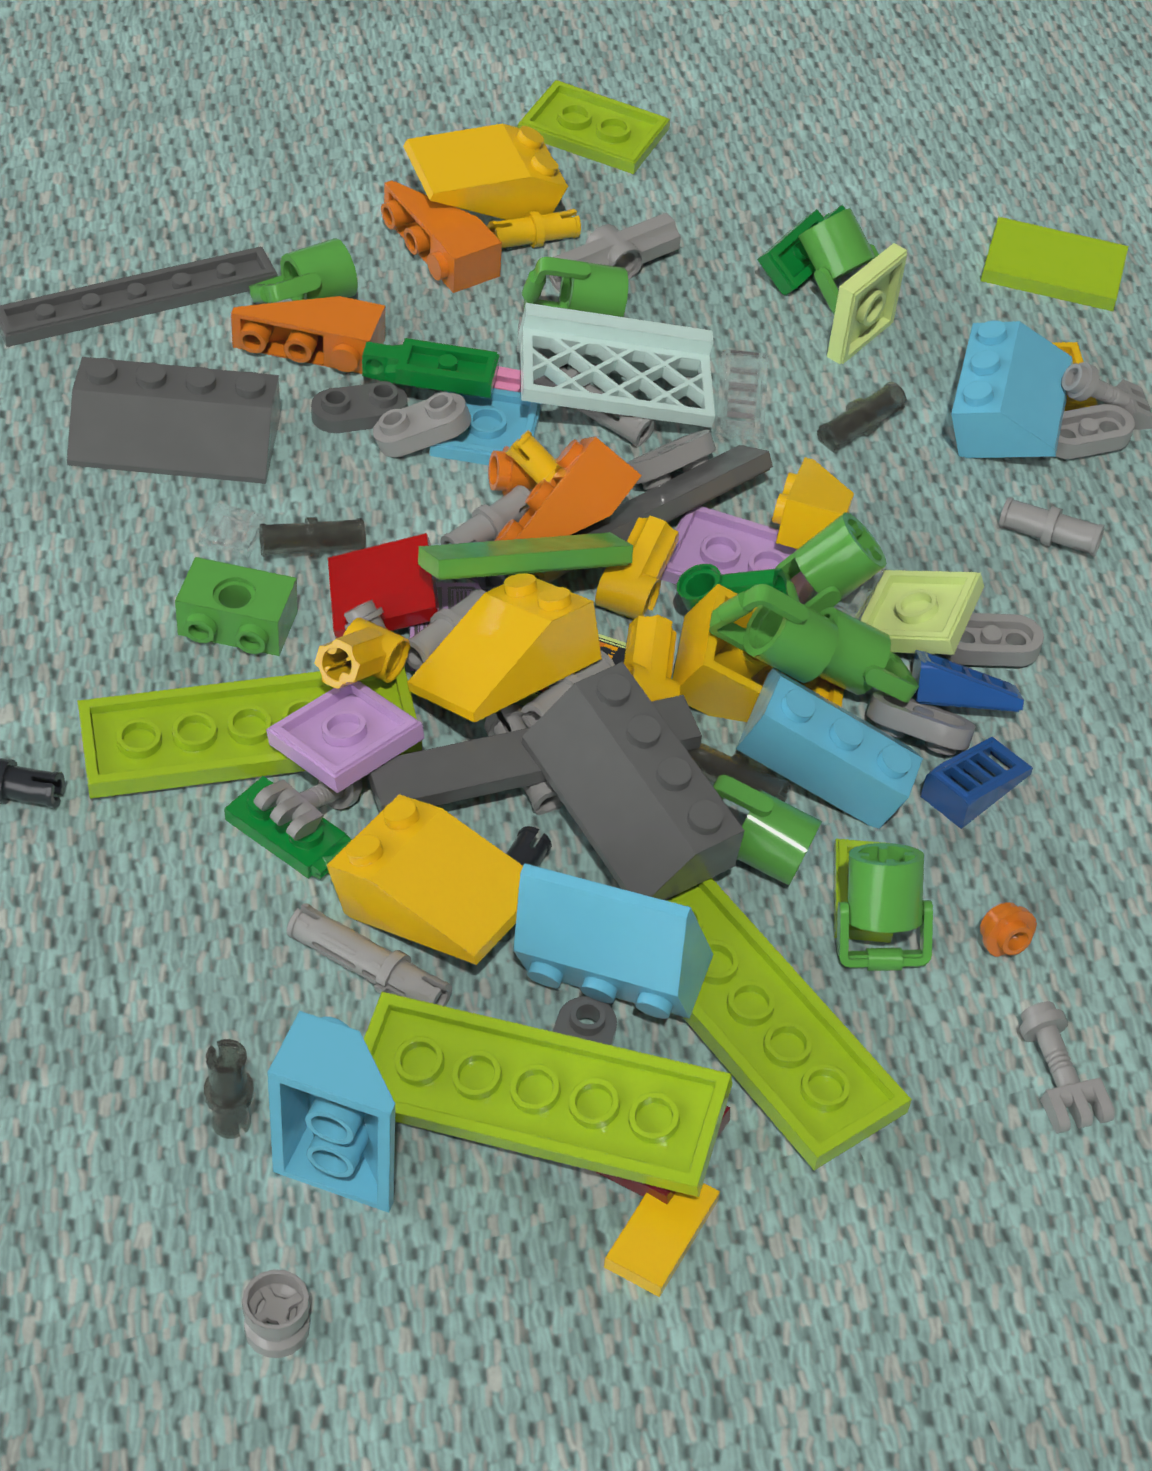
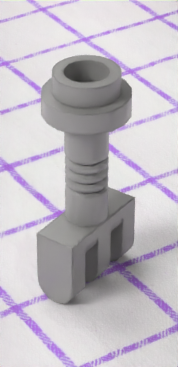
(1083, 382)
(303, 806)
(1044, 1024)

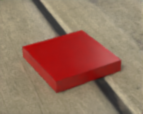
(388, 577)

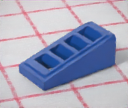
(959, 686)
(962, 806)

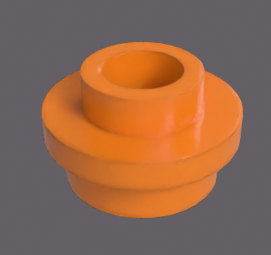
(1007, 929)

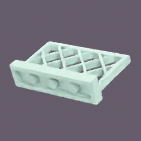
(619, 346)

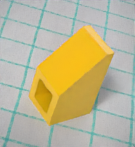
(809, 503)

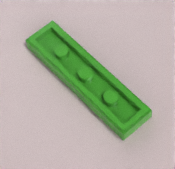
(524, 555)

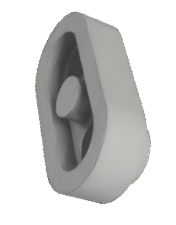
(422, 424)
(1094, 431)
(680, 453)
(989, 640)
(940, 729)

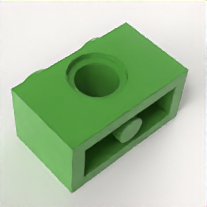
(236, 606)

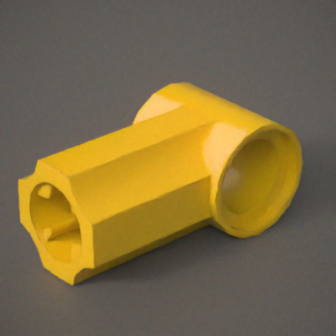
(636, 586)
(362, 653)
(651, 656)

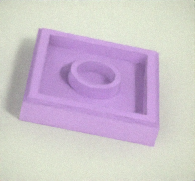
(345, 734)

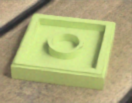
(866, 304)
(924, 608)

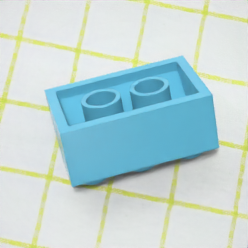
(1009, 393)
(829, 750)
(610, 942)
(332, 1113)

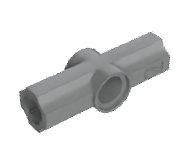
(626, 247)

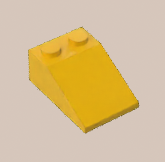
(488, 170)
(509, 648)
(720, 676)
(428, 880)

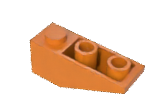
(448, 239)
(311, 330)
(581, 493)

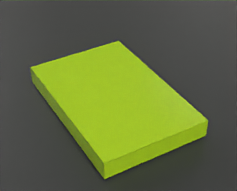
(596, 126)
(1055, 263)

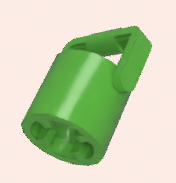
(835, 250)
(310, 274)
(582, 287)
(835, 562)
(779, 631)
(866, 660)
(774, 831)
(885, 898)

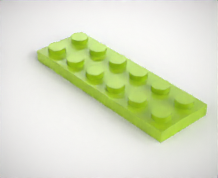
(201, 732)
(784, 1038)
(548, 1093)

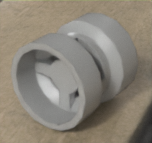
(274, 1298)

